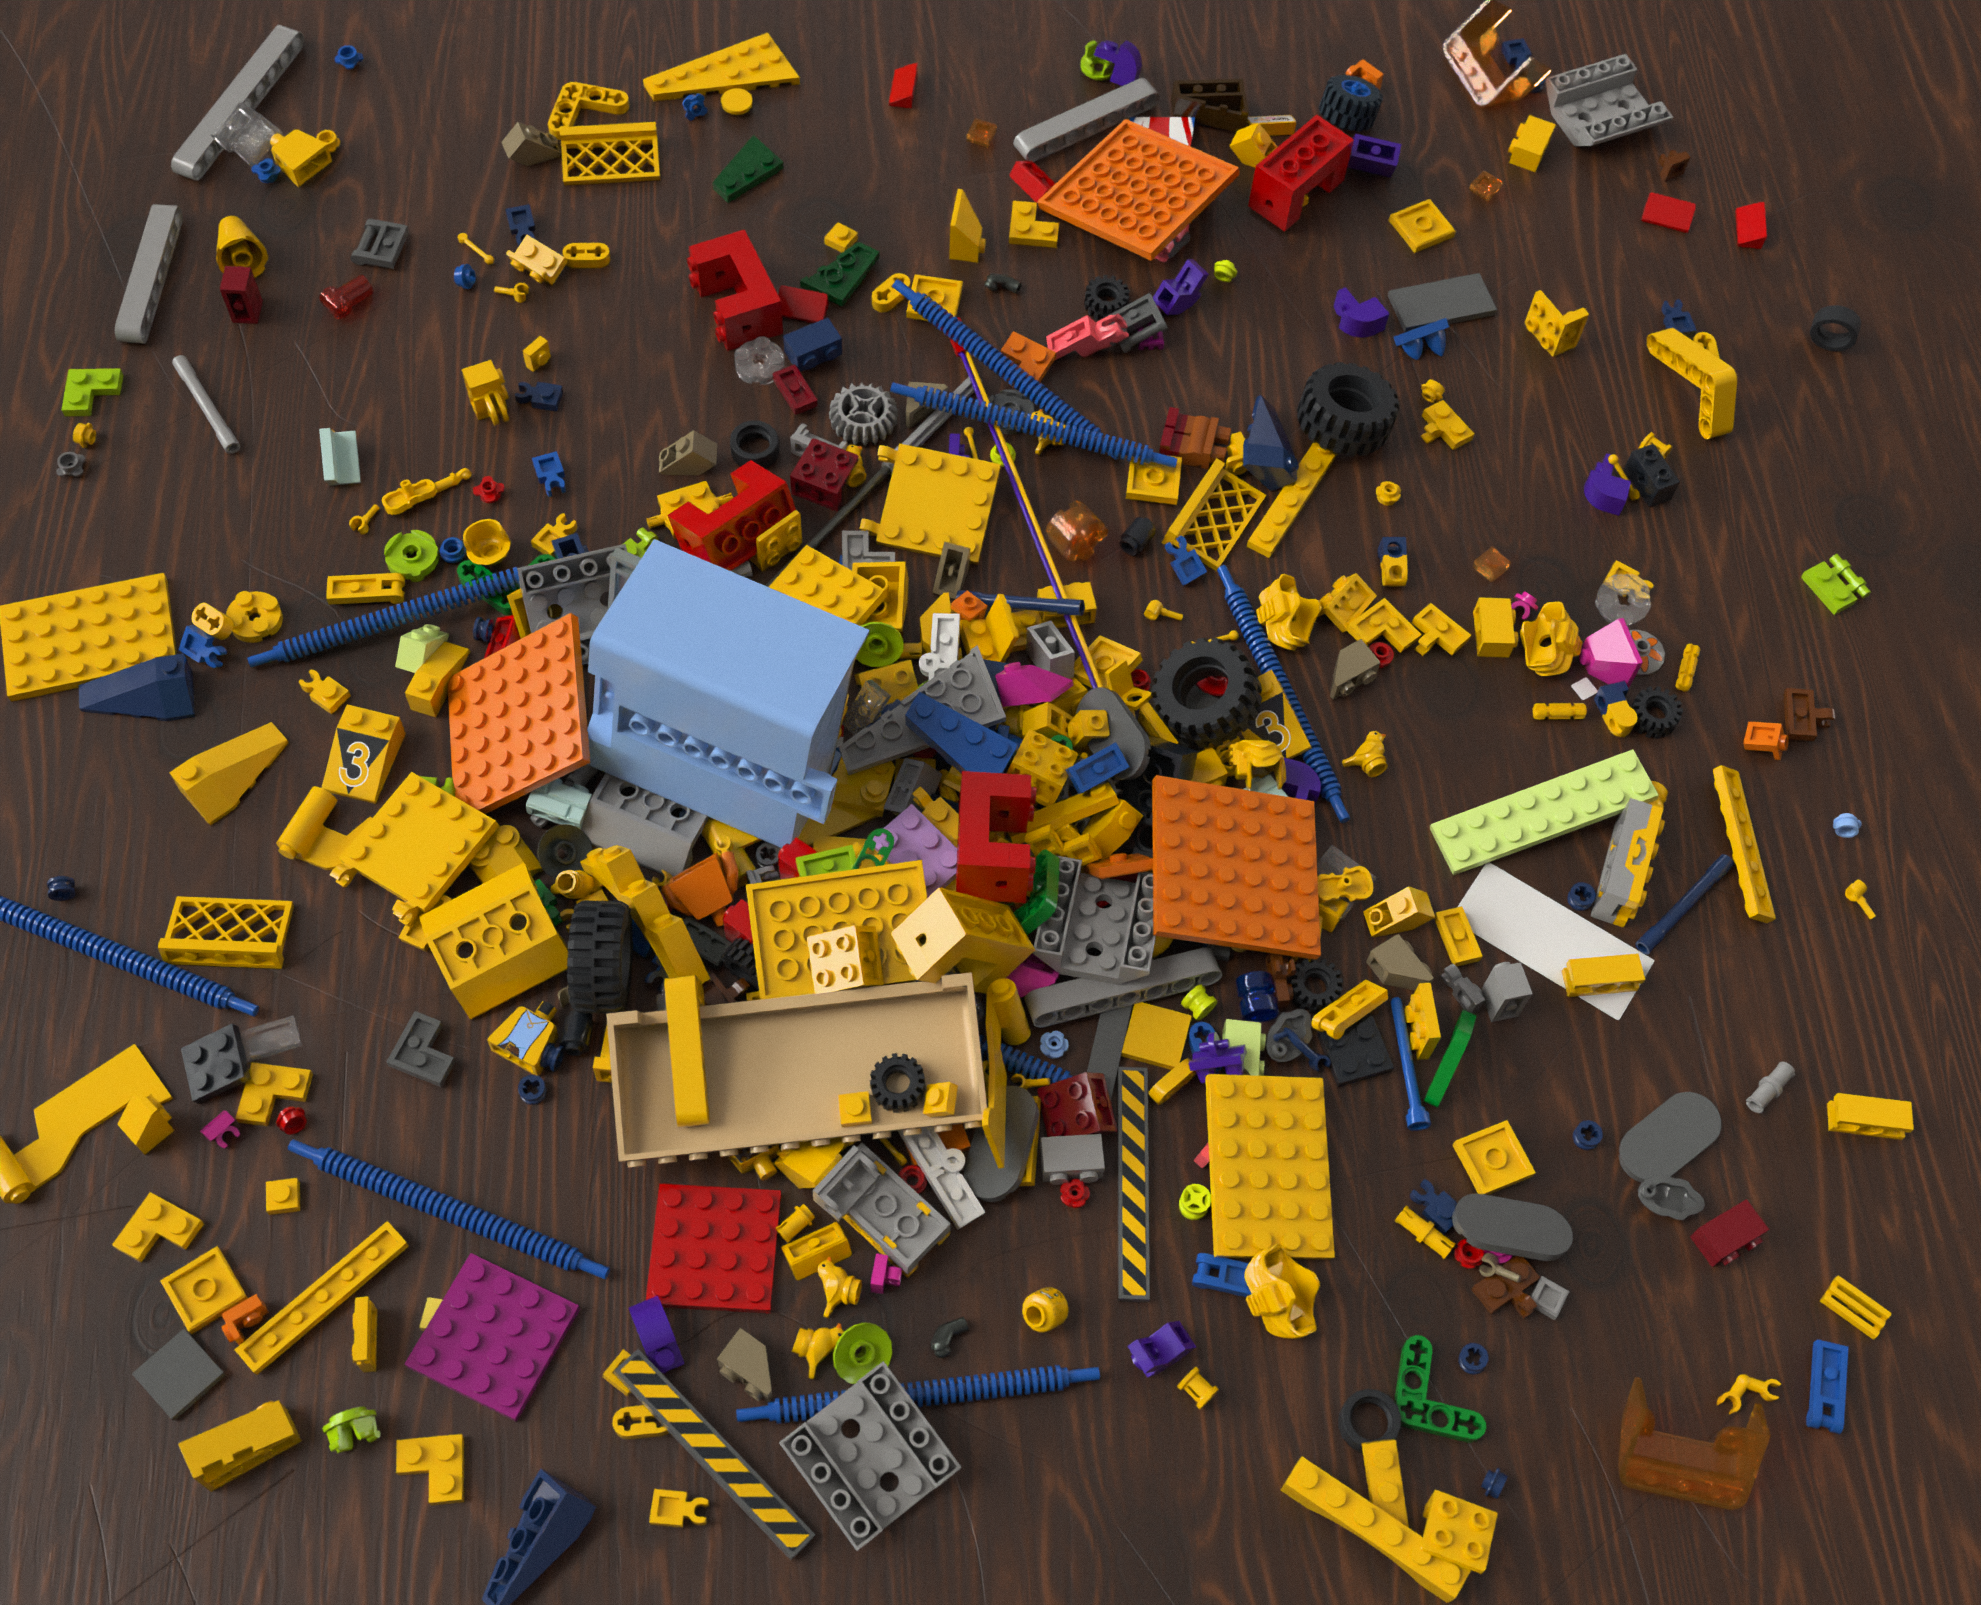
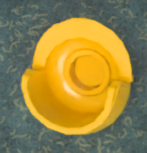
(486, 542)

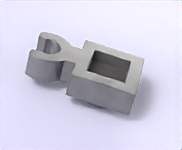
(1465, 992)

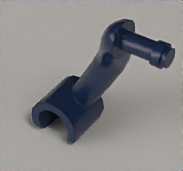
(1304, 1048)

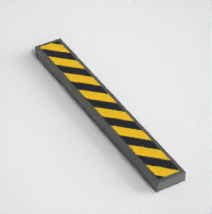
(1133, 1185)
(714, 1454)

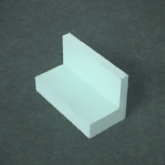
(340, 457)

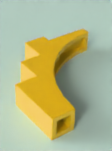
(665, 932)

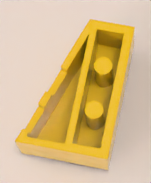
(239, 1445)

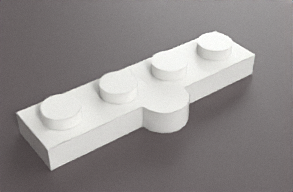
(943, 645)
(942, 1172)

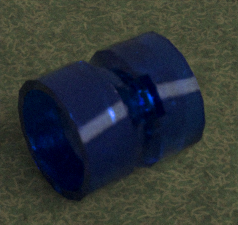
(1257, 1001)

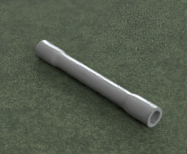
(223, 432)

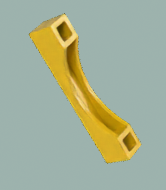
(1402, 1545)

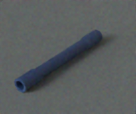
(1060, 606)
(1656, 933)

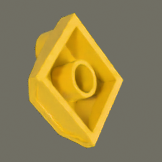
(864, 790)
(501, 853)

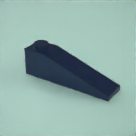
(1267, 449)
(149, 689)
(549, 1525)

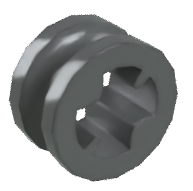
(771, 850)

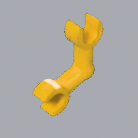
(1745, 1382)

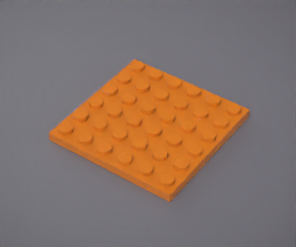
(1138, 189)
(519, 717)
(1234, 868)

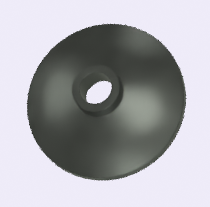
(565, 837)

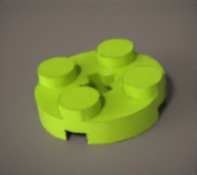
(416, 567)

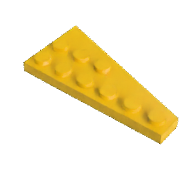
(738, 66)

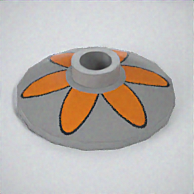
(1652, 652)

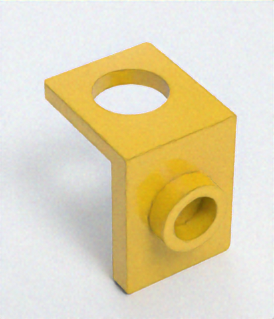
(1120, 681)

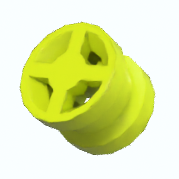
(1199, 1002)
(1195, 1195)

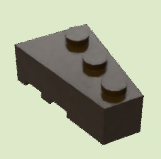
(1211, 102)

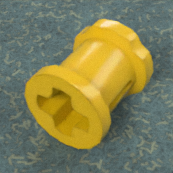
(1663, 449)
(1197, 1387)

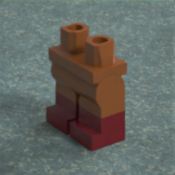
(1194, 439)

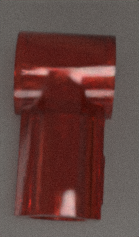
(341, 300)

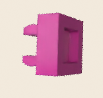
(218, 1126)
(884, 1274)

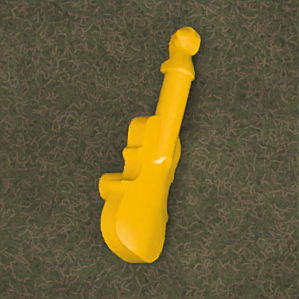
(405, 498)
(1353, 884)

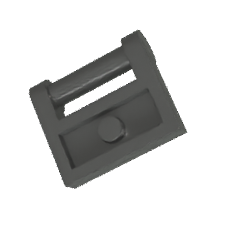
(386, 246)
(1137, 315)

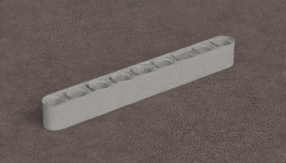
(248, 88)

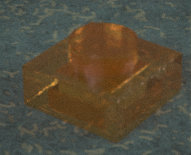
(981, 132)
(1486, 186)
(1491, 564)

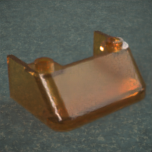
(1470, 58)
(1686, 1467)

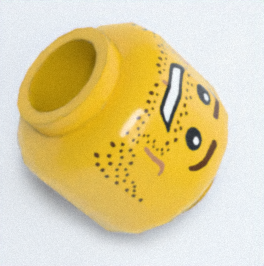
(1045, 1309)

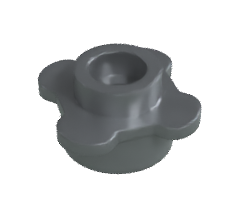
(70, 464)

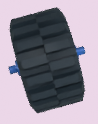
(1350, 102)

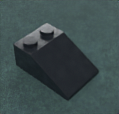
(1165, 760)

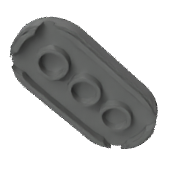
(1123, 730)
(1670, 1136)
(981, 1168)
(1512, 1227)

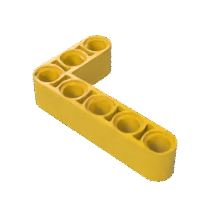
(1705, 371)
(683, 1003)

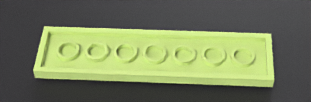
(1542, 812)

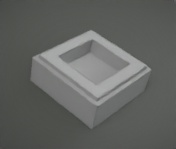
(1549, 1297)

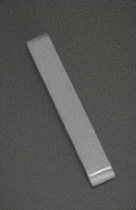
(1086, 120)
(148, 274)
(1089, 997)

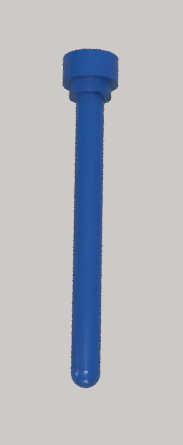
(1417, 1116)

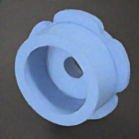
(1846, 825)
(1053, 1051)

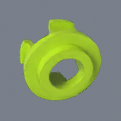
(1089, 60)
(340, 1425)

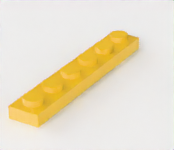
(1291, 501)
(1744, 844)
(321, 1298)

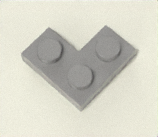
(856, 550)

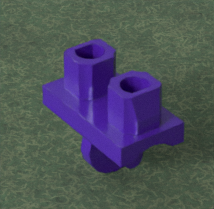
(1217, 1054)

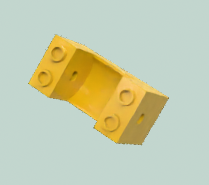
(962, 933)

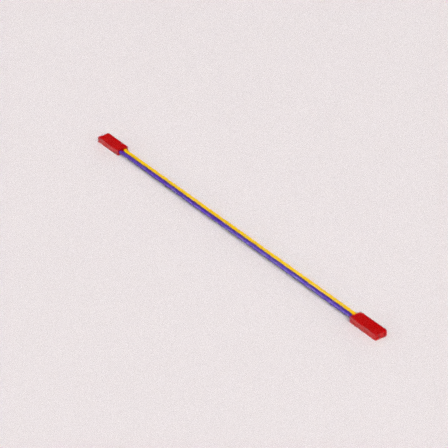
(1030, 517)

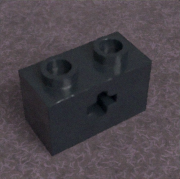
(1651, 475)

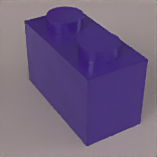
(1374, 155)

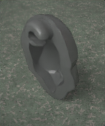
(1284, 1050)
(1670, 1197)

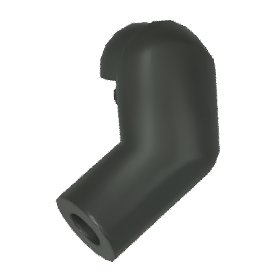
(1003, 280)
(944, 1335)

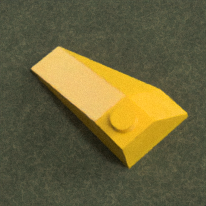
(223, 773)
(810, 1163)

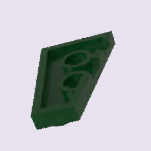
(747, 169)
(844, 274)

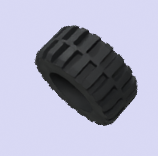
(1340, 429)
(1189, 667)
(600, 957)

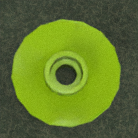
(882, 651)
(875, 1349)

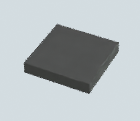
(178, 1374)

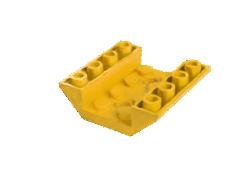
(502, 958)

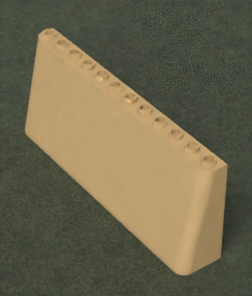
(785, 1061)

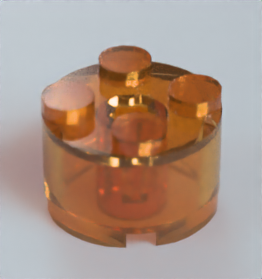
(1075, 531)

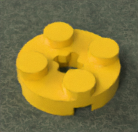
(248, 603)

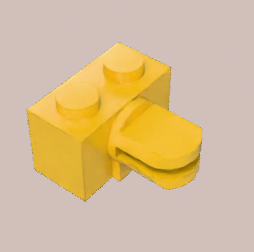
(486, 392)

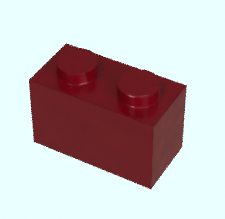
(241, 294)
(1730, 1233)

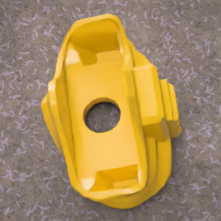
(1281, 605)
(1554, 623)
(1256, 759)
(1282, 1293)

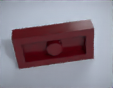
(795, 389)

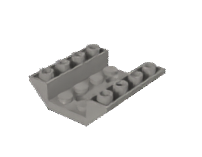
(1596, 95)
(574, 585)
(643, 825)
(1078, 924)
(849, 1471)

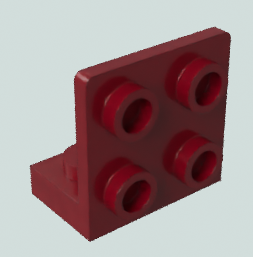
(822, 474)
(1077, 1106)

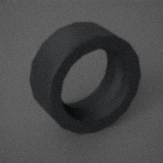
(1837, 315)
(759, 430)
(1368, 1396)

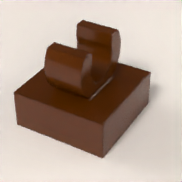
(1673, 165)

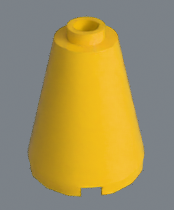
(239, 246)

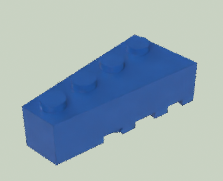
(958, 738)

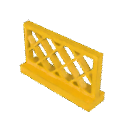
(609, 137)
(1199, 499)
(223, 950)

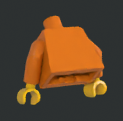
(704, 886)

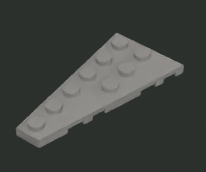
(962, 687)

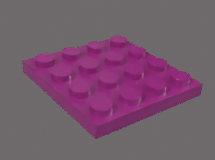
(493, 1337)

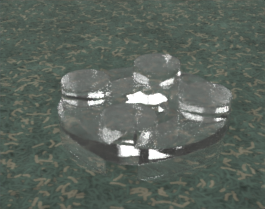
(755, 350)
(1623, 584)

